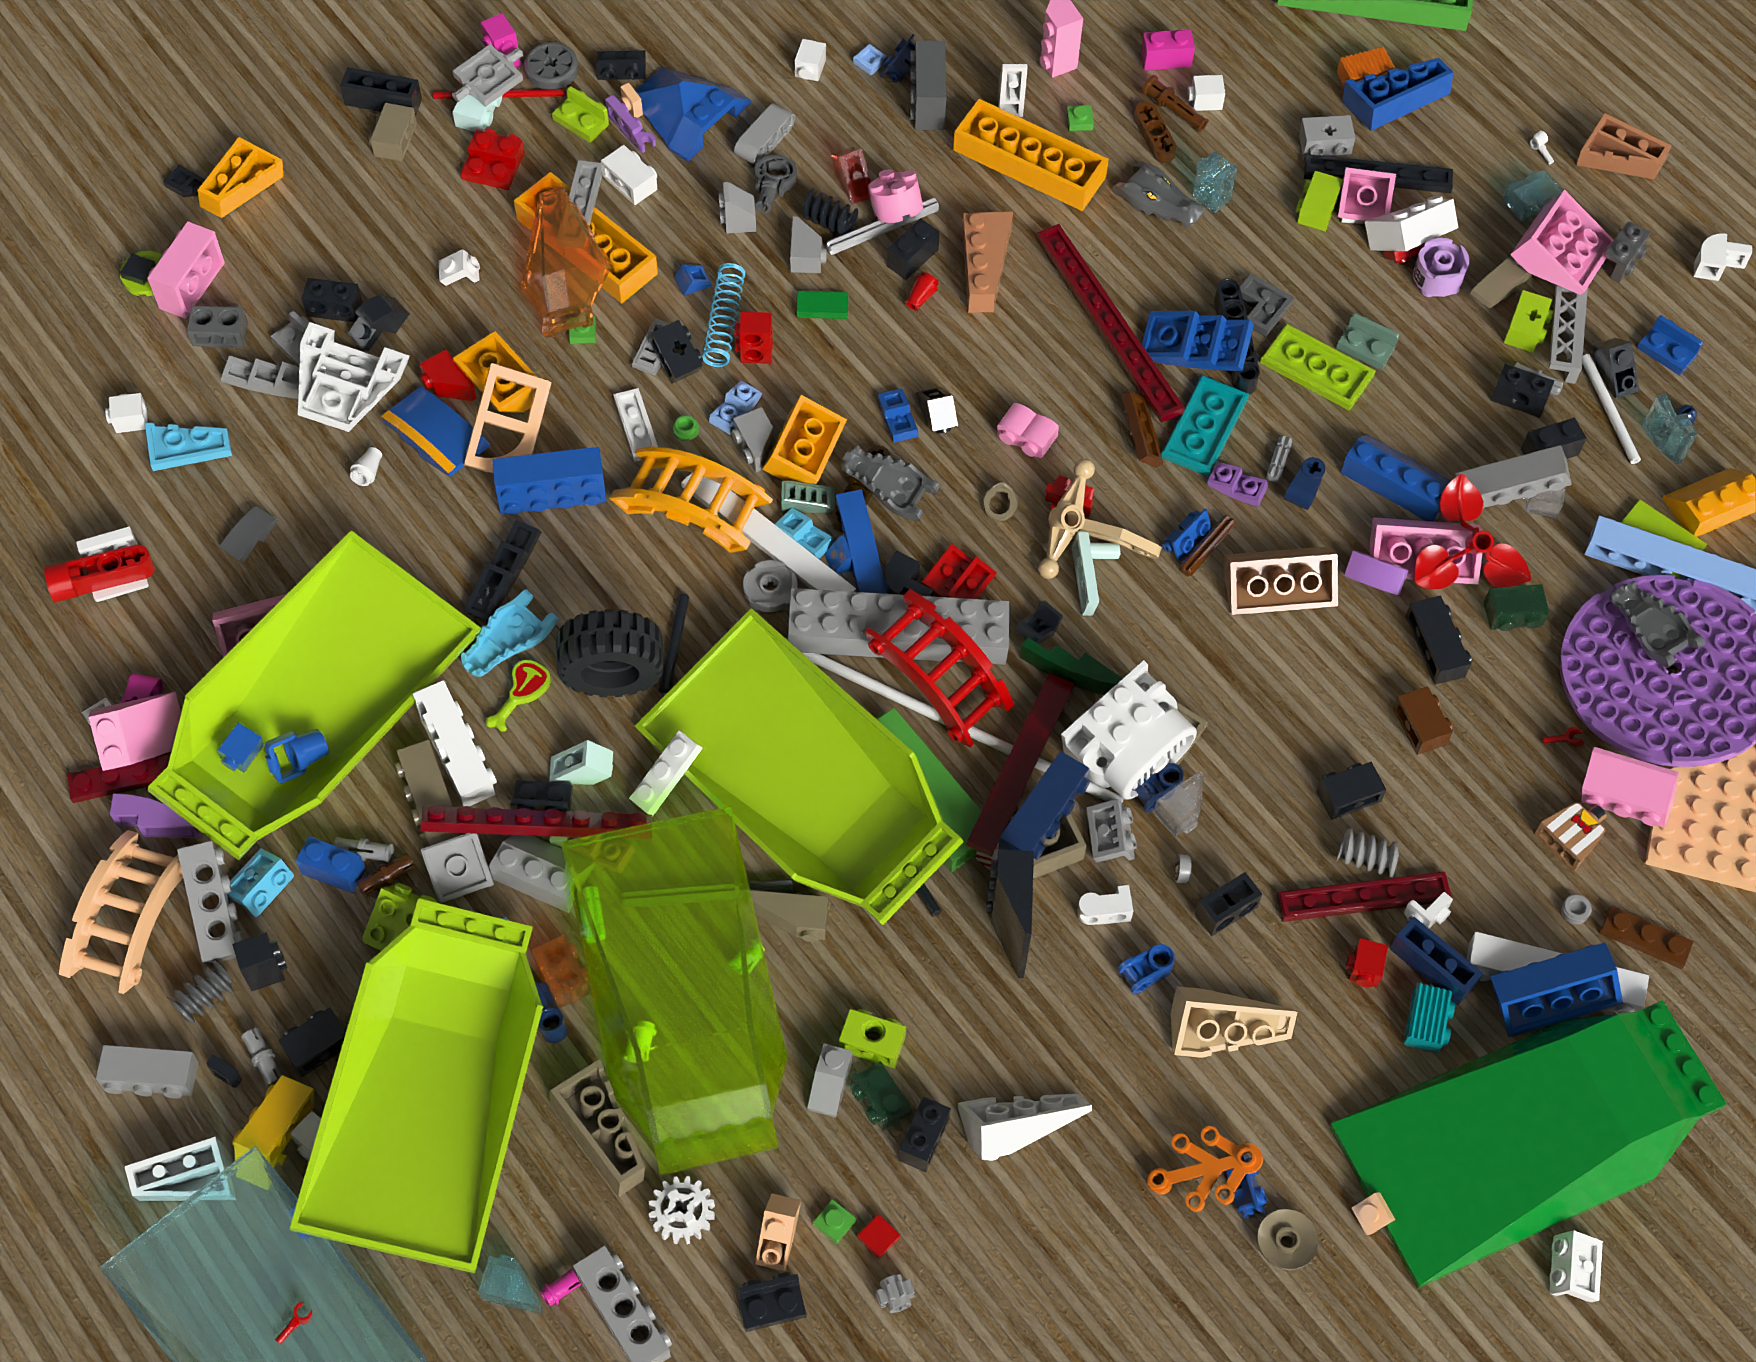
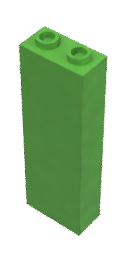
(952, 801)

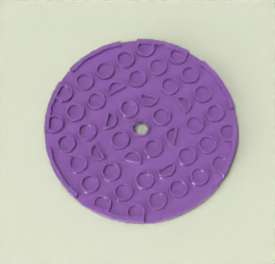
(1658, 716)

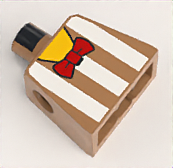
(1572, 833)

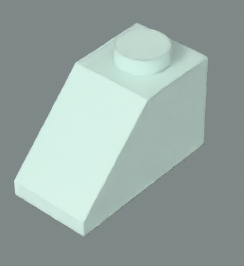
(582, 764)

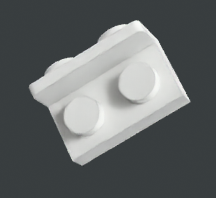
(1576, 1266)

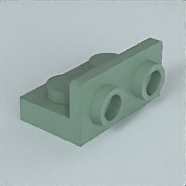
(1368, 341)

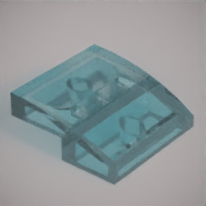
(1668, 431)

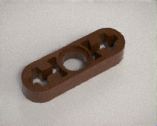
(1155, 122)

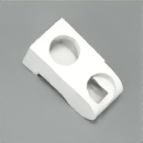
(1106, 908)

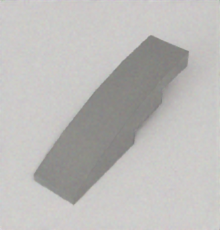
(263, 377)

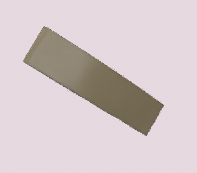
(1500, 283)

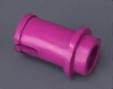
(559, 1288)

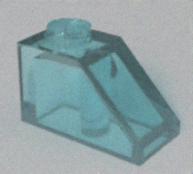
(508, 1285)

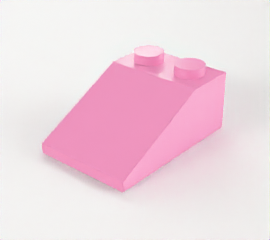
(135, 729)

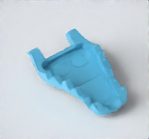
(508, 633)

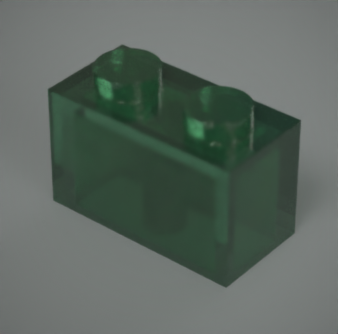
(1516, 607)

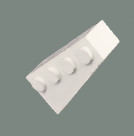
(454, 744)

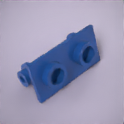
(1193, 529)
(1250, 1195)

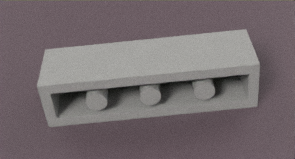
(1521, 476)

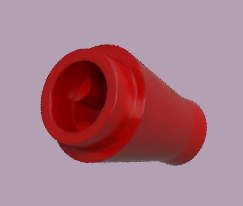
(922, 289)

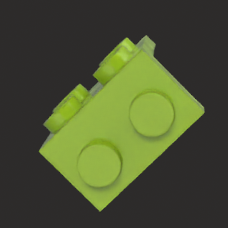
(391, 915)

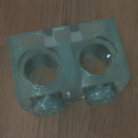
(1214, 181)

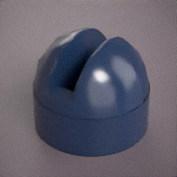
(1691, 412)

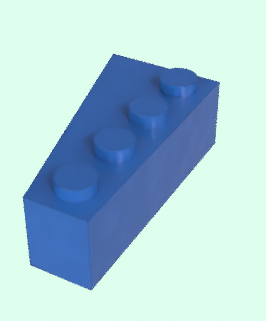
(1399, 92)

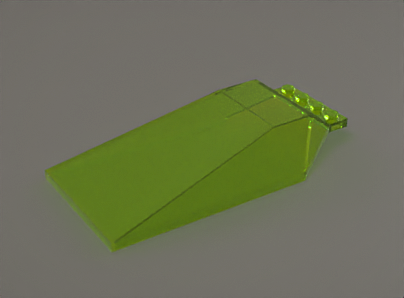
(680, 985)

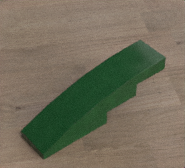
(1085, 672)

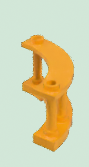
(640, 501)

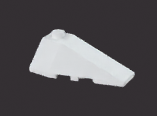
(1008, 1126)

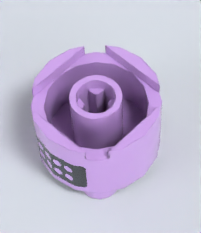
(1440, 267)

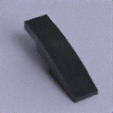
(503, 570)

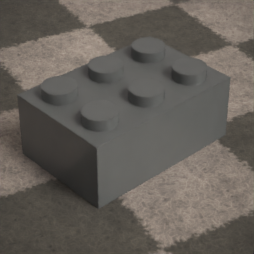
(930, 85)

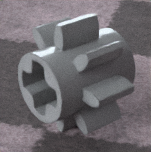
(895, 1293)

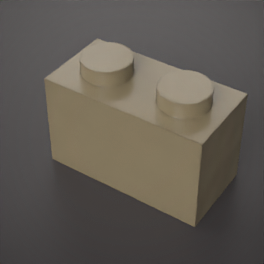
(393, 132)

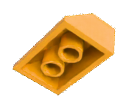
(476, 362)
(804, 442)
(1713, 501)

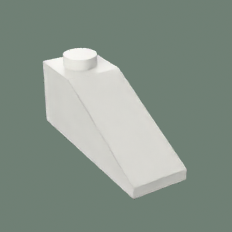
(1012, 88)

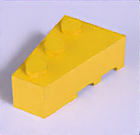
(274, 1120)

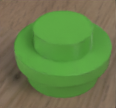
(686, 428)

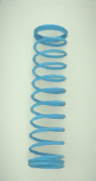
(730, 281)

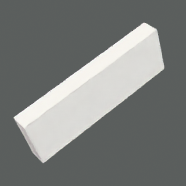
(634, 420)

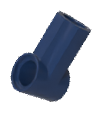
(550, 1014)

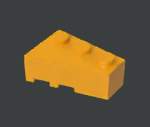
(238, 178)

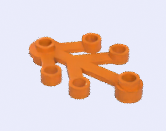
(1209, 1167)

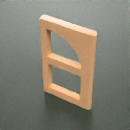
(528, 429)

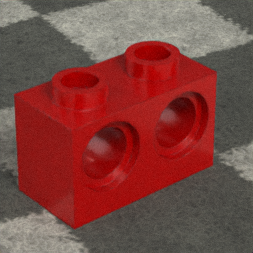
(754, 337)

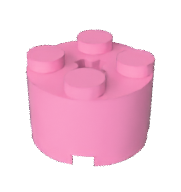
(895, 195)

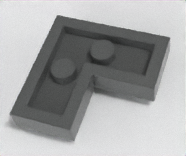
(1268, 301)

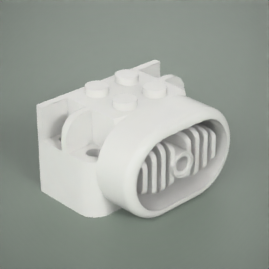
(1129, 733)

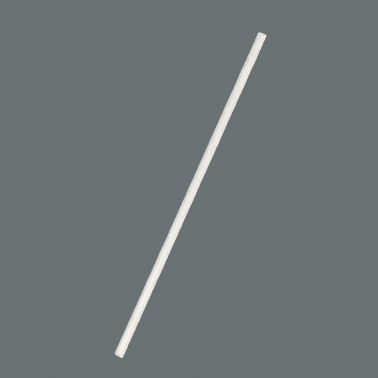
(931, 712)

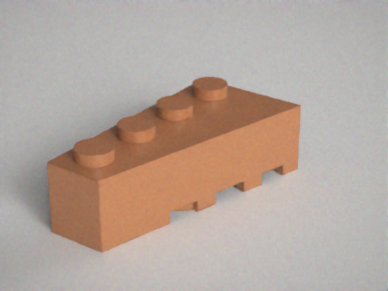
(985, 250)

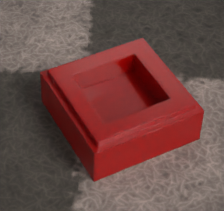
(878, 1236)

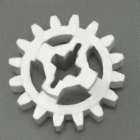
(673, 1218)

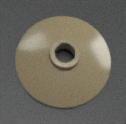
(1296, 1228)

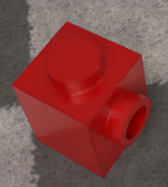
(1367, 963)

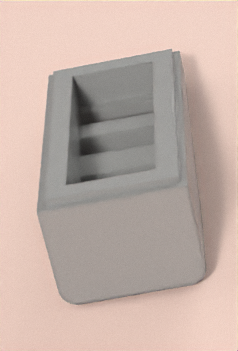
(641, 364)

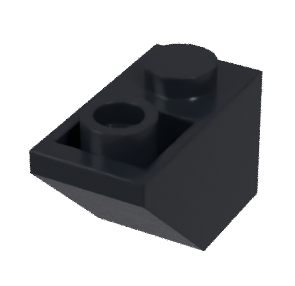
(1617, 366)

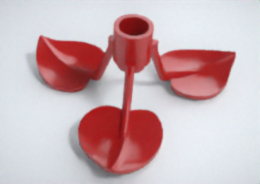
(1435, 568)

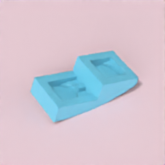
(803, 532)

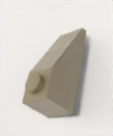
(795, 913)

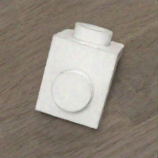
(458, 266)
(1436, 912)

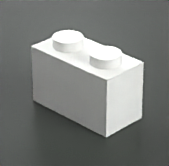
(629, 174)

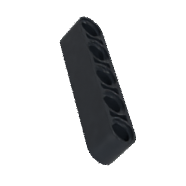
(1230, 304)

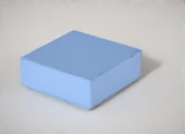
(869, 59)

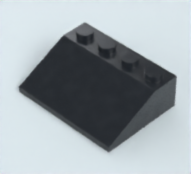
(1011, 904)

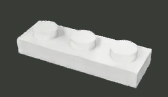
(665, 773)

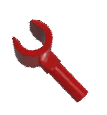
(1566, 737)
(293, 1324)

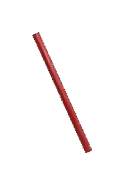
(512, 93)

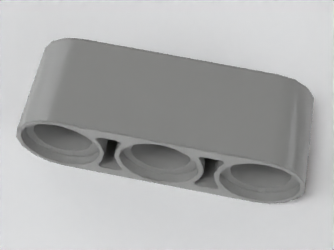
(764, 134)

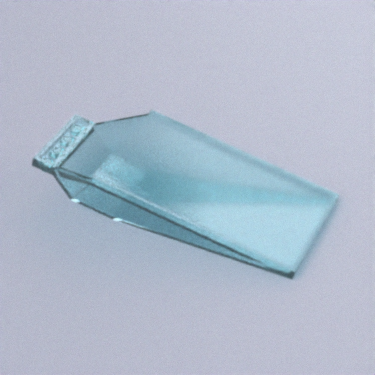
(228, 1271)

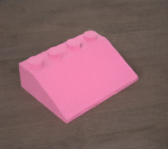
(1563, 245)

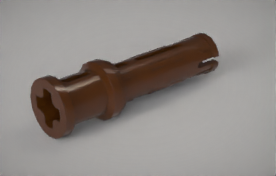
(1166, 97)

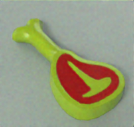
(529, 683)

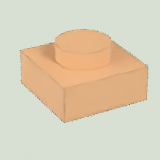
(631, 100)
(1373, 1213)

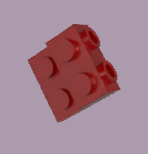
(493, 159)

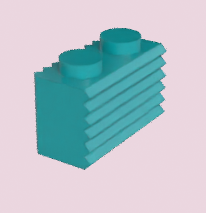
(1428, 1018)

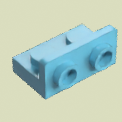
(259, 882)

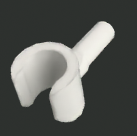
(1538, 142)

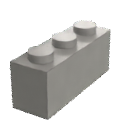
(147, 1071)

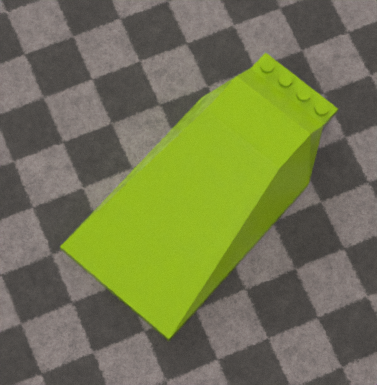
(326, 658)
(805, 770)
(425, 1091)

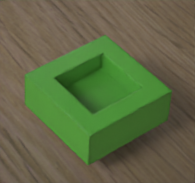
(1080, 118)
(583, 335)
(834, 1222)

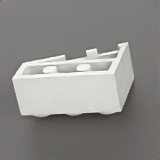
(1412, 225)

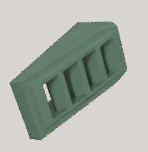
(798, 489)

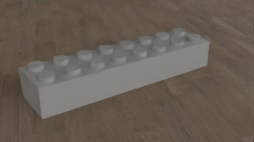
(838, 620)

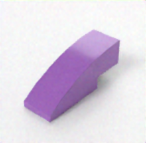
(151, 817)

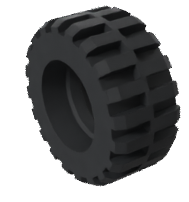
(609, 653)

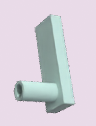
(1083, 557)

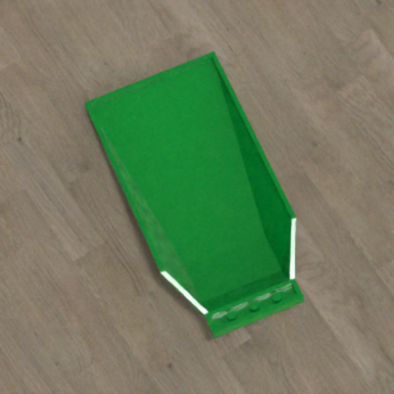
(1527, 1135)

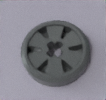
(551, 65)

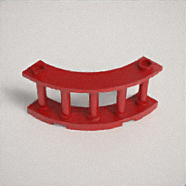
(962, 648)

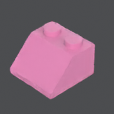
(1365, 194)

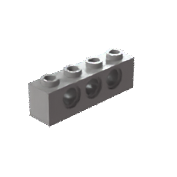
(192, 861)
(591, 1273)

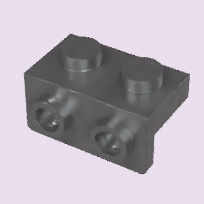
(1626, 249)

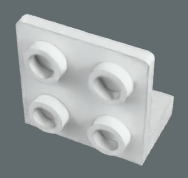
(105, 543)

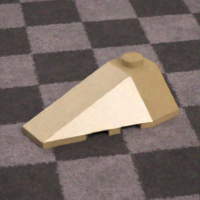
(1218, 1021)

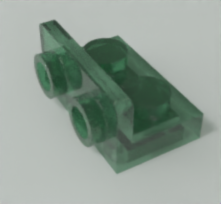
(880, 1095)

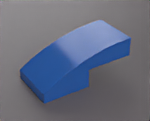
(897, 415)

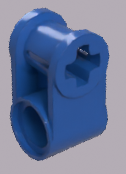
(1143, 971)

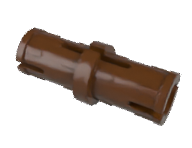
(385, 874)

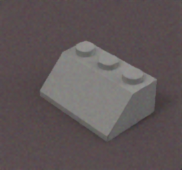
(533, 869)

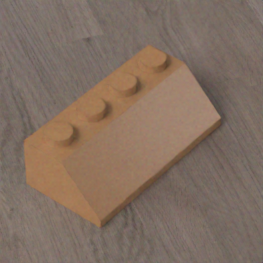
(1281, 580)

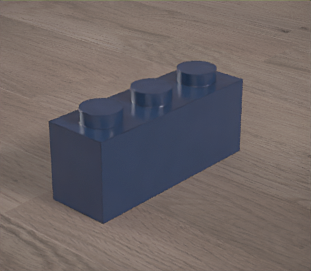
(1435, 960)

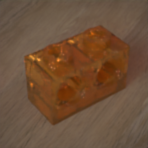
(556, 973)

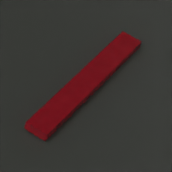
(1020, 765)

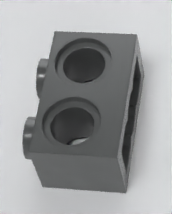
(217, 326)

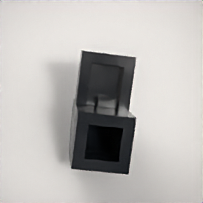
(376, 316)
(902, 576)

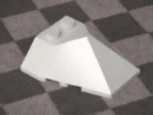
(342, 382)

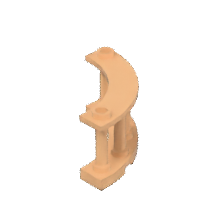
(97, 894)

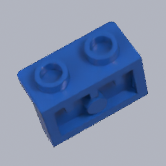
(1670, 345)

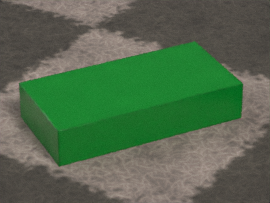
(822, 305)

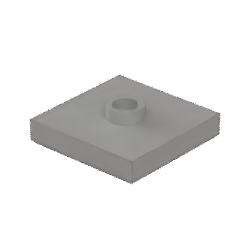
(457, 866)

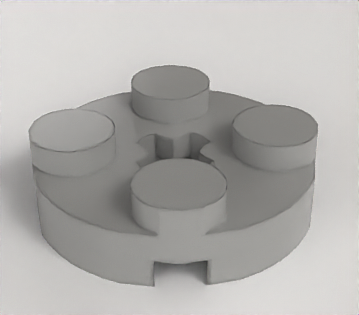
(764, 599)

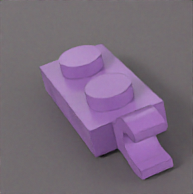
(628, 125)

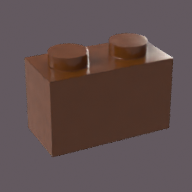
(1423, 720)

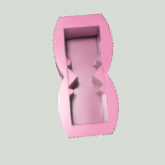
(1027, 430)

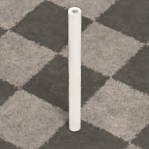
(1610, 409)

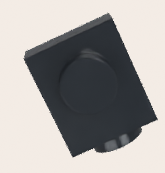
(1040, 624)

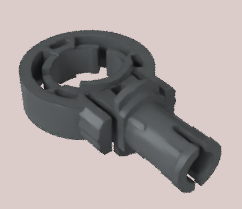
(773, 184)

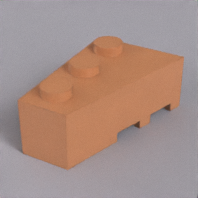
(1623, 149)

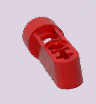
(93, 573)

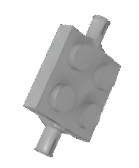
(487, 75)

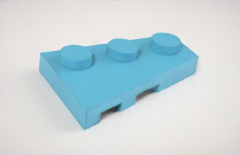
(184, 446)

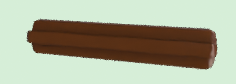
(1207, 545)

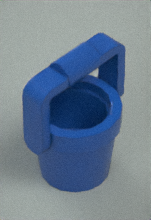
(300, 750)

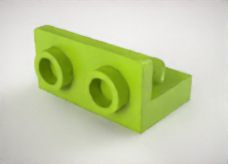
(582, 115)

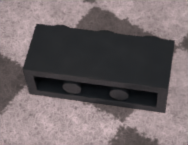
(374, 89)
(1438, 639)

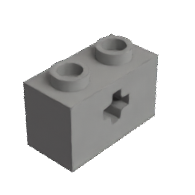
(1327, 135)

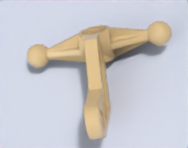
(1062, 533)

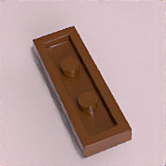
(1142, 429)
(1646, 937)

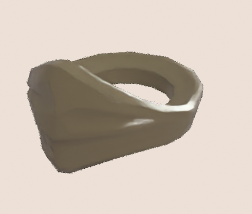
(1000, 487)

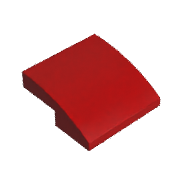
(958, 575)

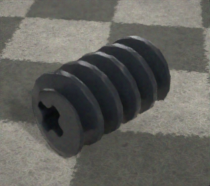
(827, 214)

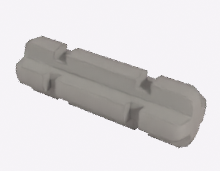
(1279, 459)

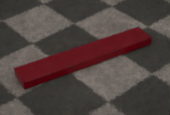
(1361, 896)

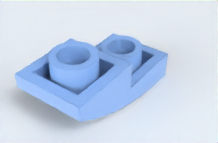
(738, 401)

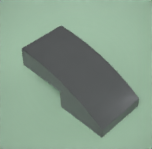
(247, 532)

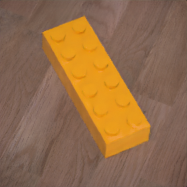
(1030, 154)
(631, 261)

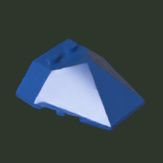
(686, 107)

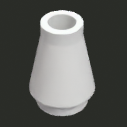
(366, 467)

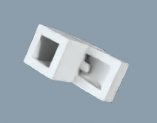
(1717, 254)

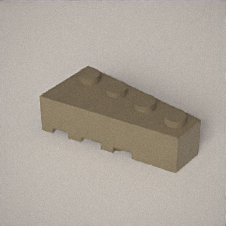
(598, 1125)

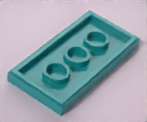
(1205, 425)

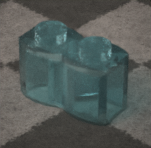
(1531, 195)

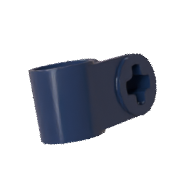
(1306, 483)
(1158, 786)

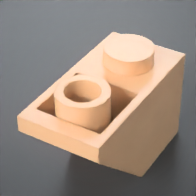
(777, 1232)

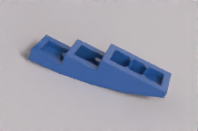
(861, 542)

